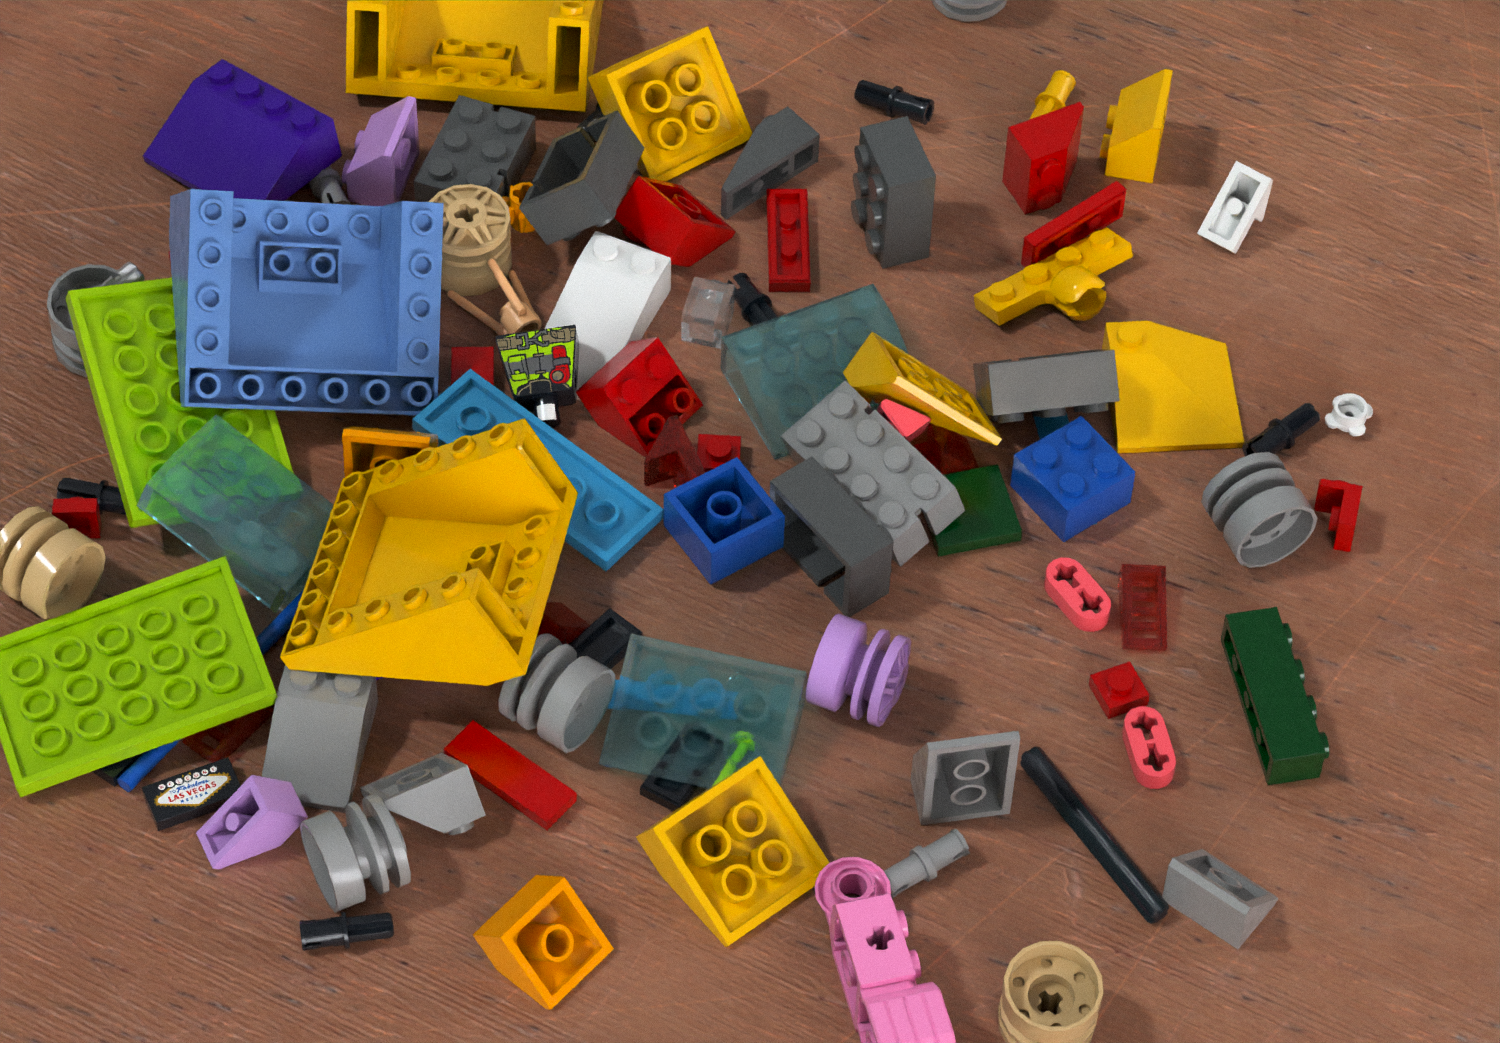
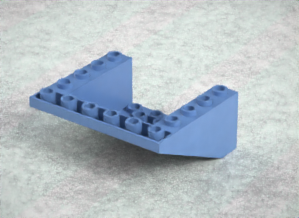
(306, 303)

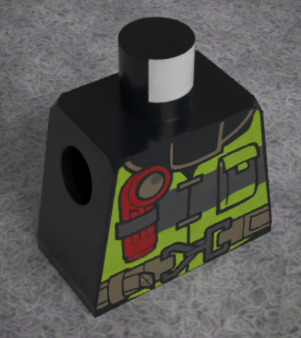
(542, 369)

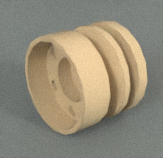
(473, 232)
(48, 563)
(1050, 979)

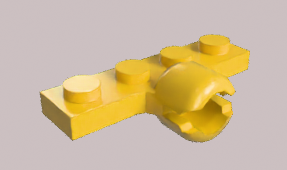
(1062, 279)

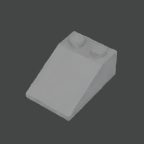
(320, 735)
(965, 777)

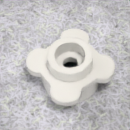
(1346, 406)

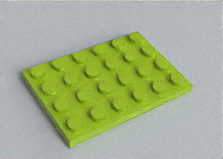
(134, 380)
(128, 676)

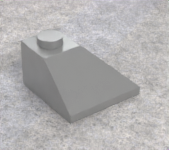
(433, 793)

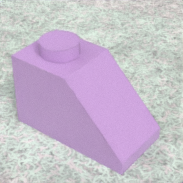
(251, 821)

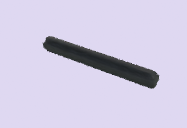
(1094, 835)

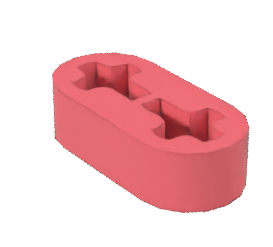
(1072, 597)
(1157, 745)

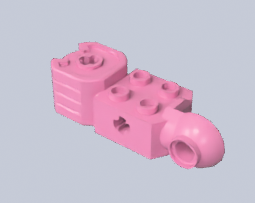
(875, 959)

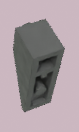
(773, 155)

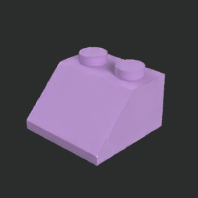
(383, 155)

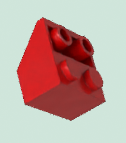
(638, 394)

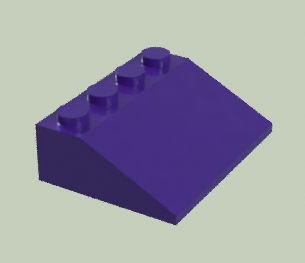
(243, 137)

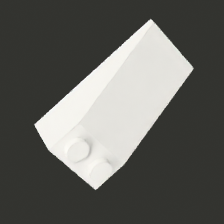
(611, 299)

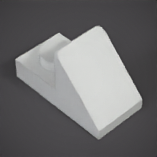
(1236, 206)

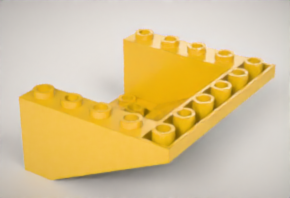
(474, 49)
(437, 563)

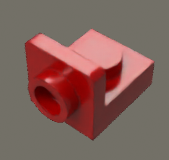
(1342, 502)

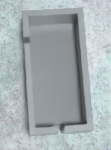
(876, 468)

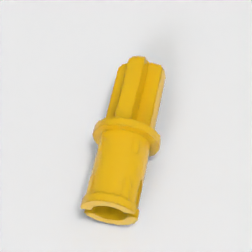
(1055, 93)

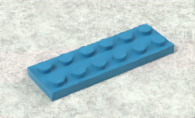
(608, 510)

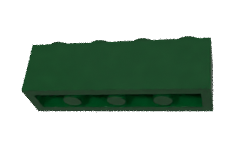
(1274, 696)

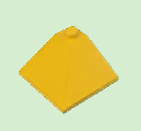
(675, 104)
(889, 373)
(1171, 390)
(736, 852)

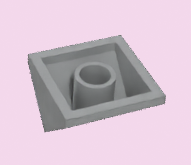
(1216, 896)

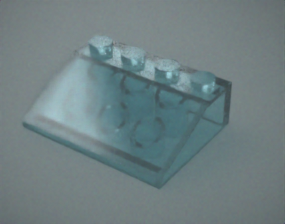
(800, 358)
(240, 504)
(682, 688)

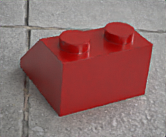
(1042, 157)
(671, 221)

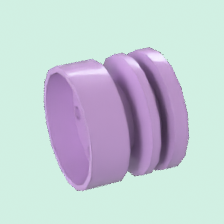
(850, 667)

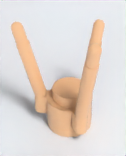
(515, 315)

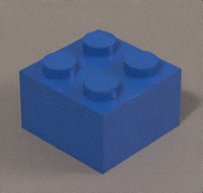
(1072, 478)
(723, 520)

